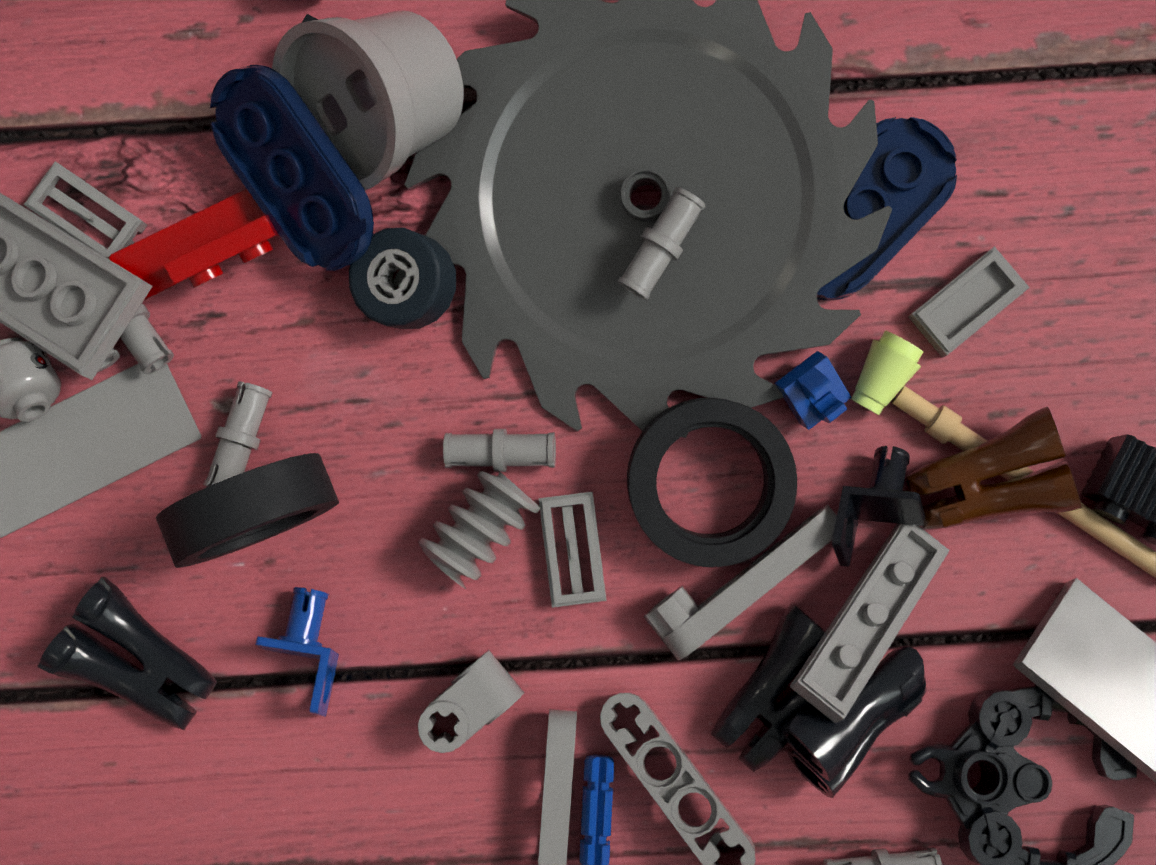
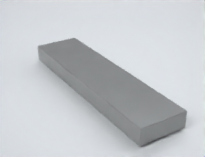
(869, 621)

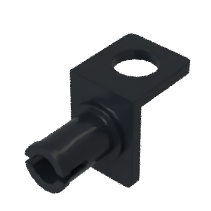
(879, 503)

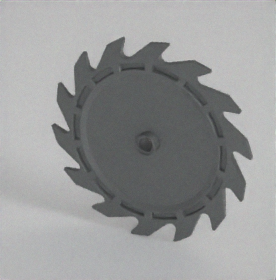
(666, 103)

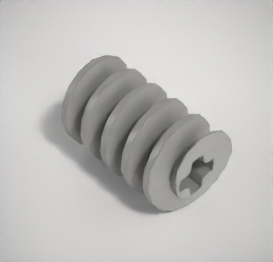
(478, 527)

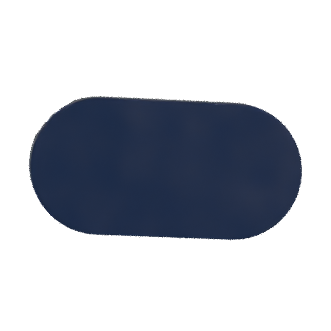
(291, 167)
(910, 173)

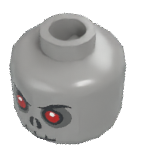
(26, 380)

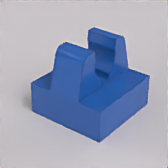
(814, 391)

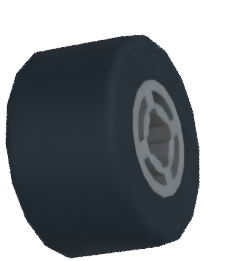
(424, 279)

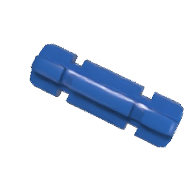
(596, 810)

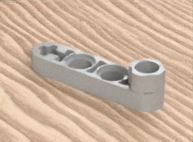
(687, 626)
(682, 782)
(557, 787)

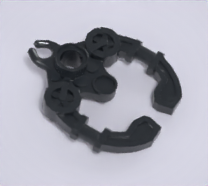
(1010, 780)

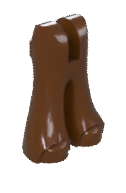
(1023, 445)

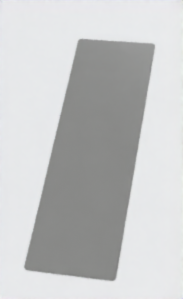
(90, 443)

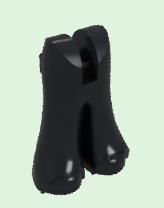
(786, 655)
(85, 659)
(832, 751)

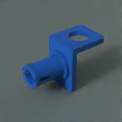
(302, 639)

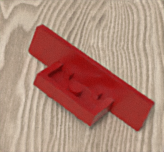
(199, 244)

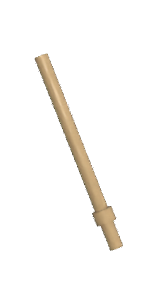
(946, 426)

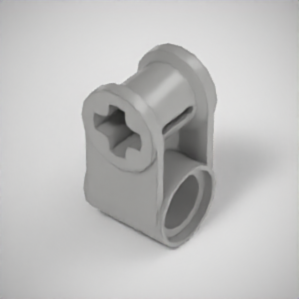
(475, 698)

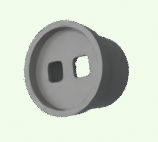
(374, 86)

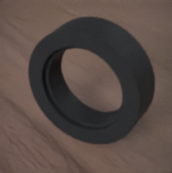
(246, 509)
(764, 522)

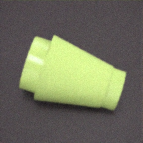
(886, 371)

